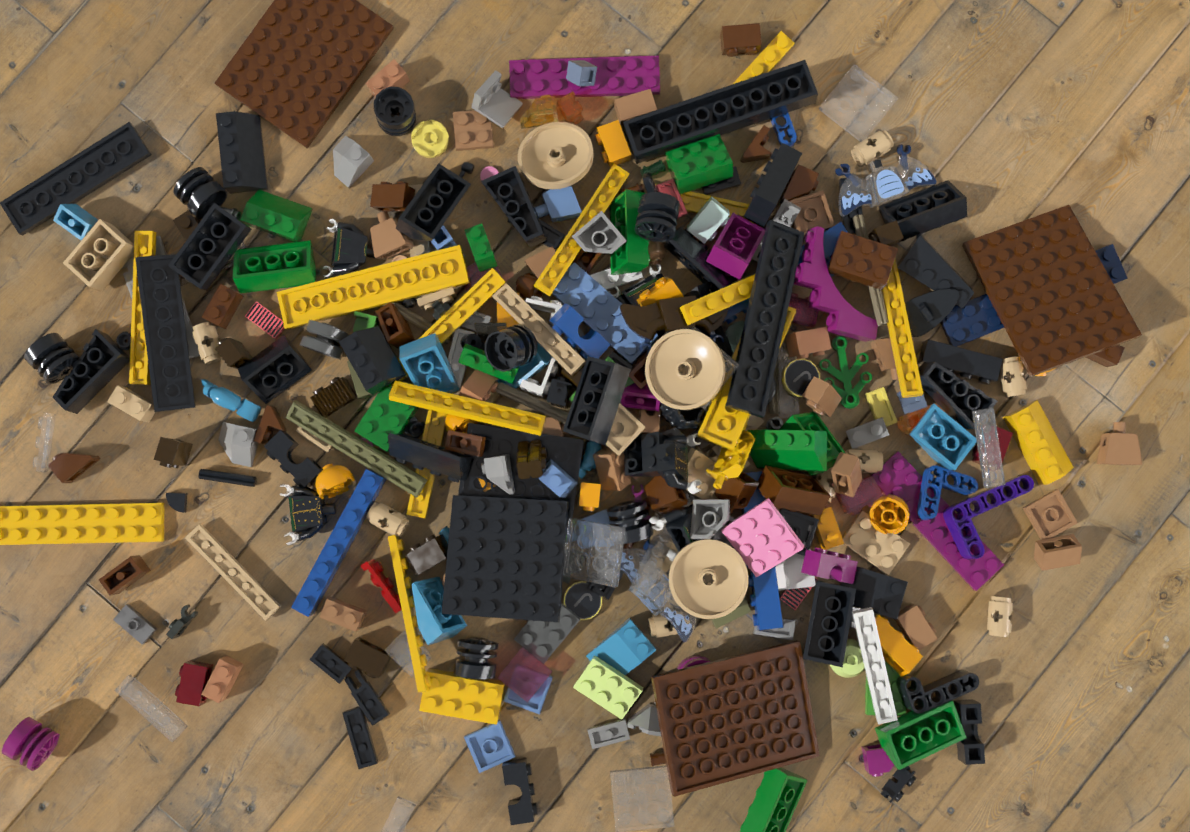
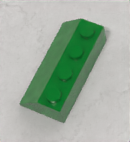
(633, 254)
(274, 267)
(790, 449)
(920, 735)
(774, 802)

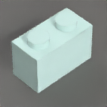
(708, 220)

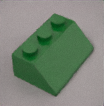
(276, 215)
(813, 422)

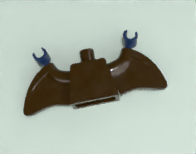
(667, 316)

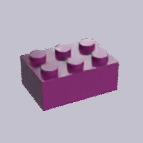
(736, 246)

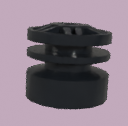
(394, 101)
(199, 191)
(657, 216)
(510, 347)
(51, 357)
(630, 516)
(476, 658)

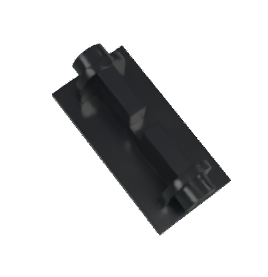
(894, 789)

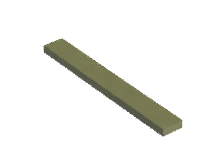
(356, 448)

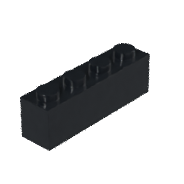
(961, 361)

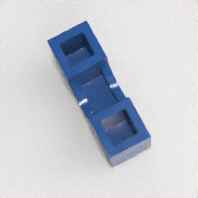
(567, 322)

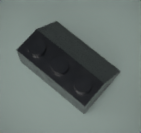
(372, 359)
(274, 369)

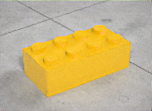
(463, 697)

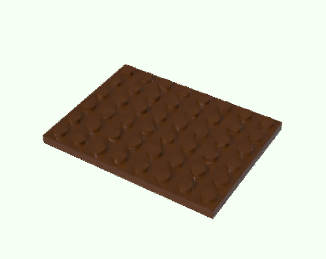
(303, 62)
(1050, 290)
(735, 717)

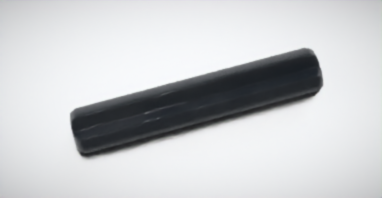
(226, 477)

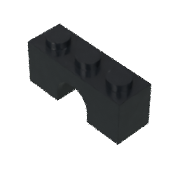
(281, 448)
(970, 749)
(517, 773)

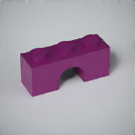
(829, 565)

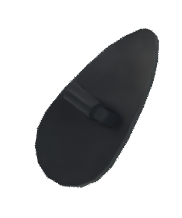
(929, 310)

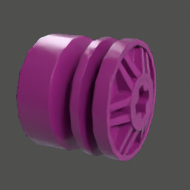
(30, 743)

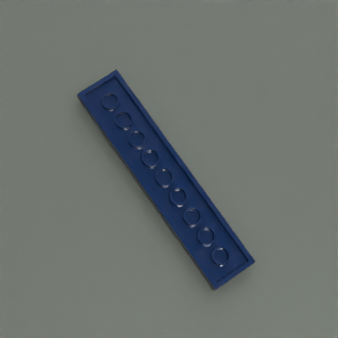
(981, 318)

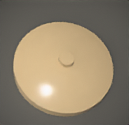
(555, 155)
(685, 369)
(708, 579)

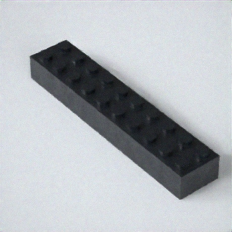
(721, 111)

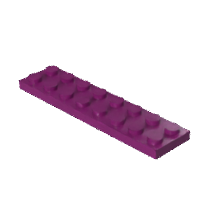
(613, 77)
(902, 480)

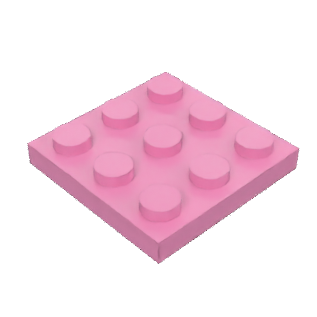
(762, 537)

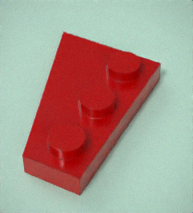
(386, 584)

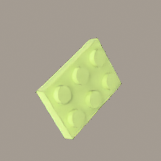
(608, 687)

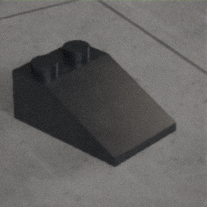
(878, 591)

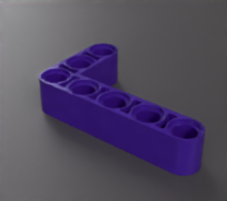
(980, 506)

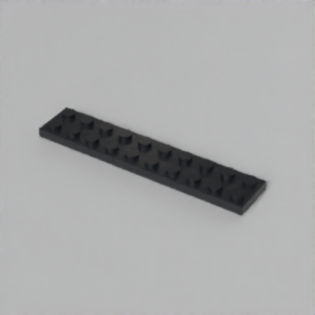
(765, 319)

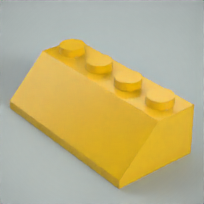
(1038, 443)

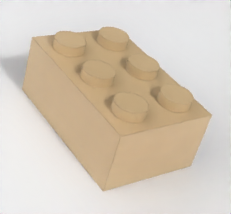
(100, 255)

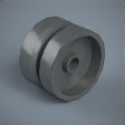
(325, 338)

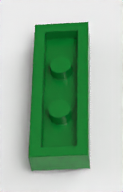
(477, 359)

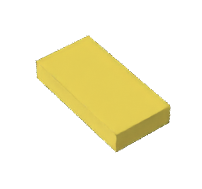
(881, 406)

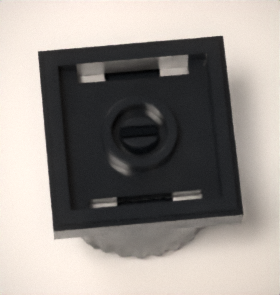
(802, 525)

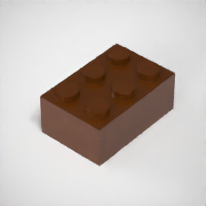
(862, 260)
(793, 490)

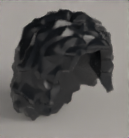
(682, 418)

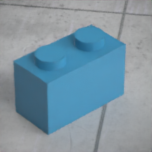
(75, 220)

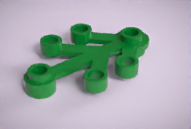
(845, 374)

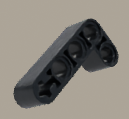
(961, 684)

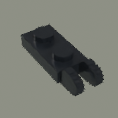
(367, 698)

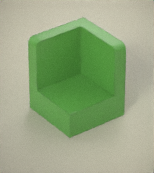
(364, 321)

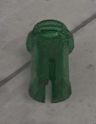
(654, 169)

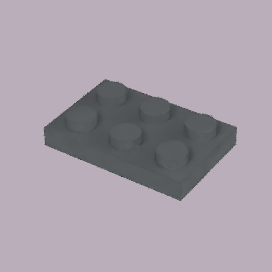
(544, 637)

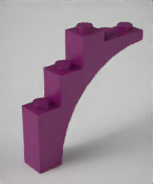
(825, 297)

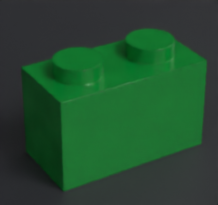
(480, 247)

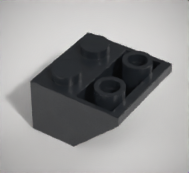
(641, 457)

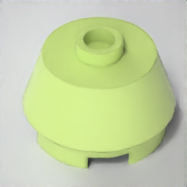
(853, 661)

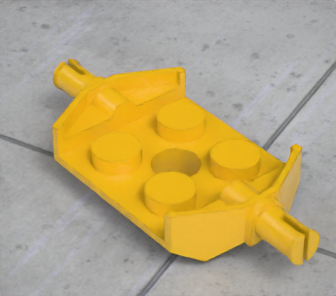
(731, 462)

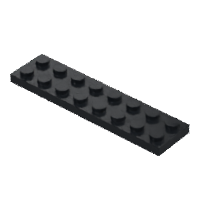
(75, 178)
(165, 333)

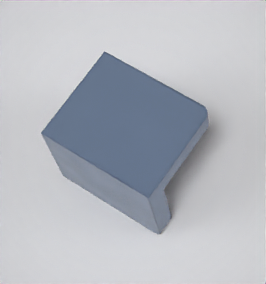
(581, 72)
(912, 403)

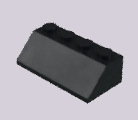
(241, 152)
(432, 204)
(926, 209)
(209, 247)
(694, 257)
(596, 400)
(429, 456)
(829, 623)

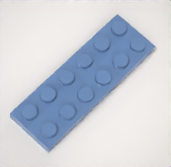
(599, 311)

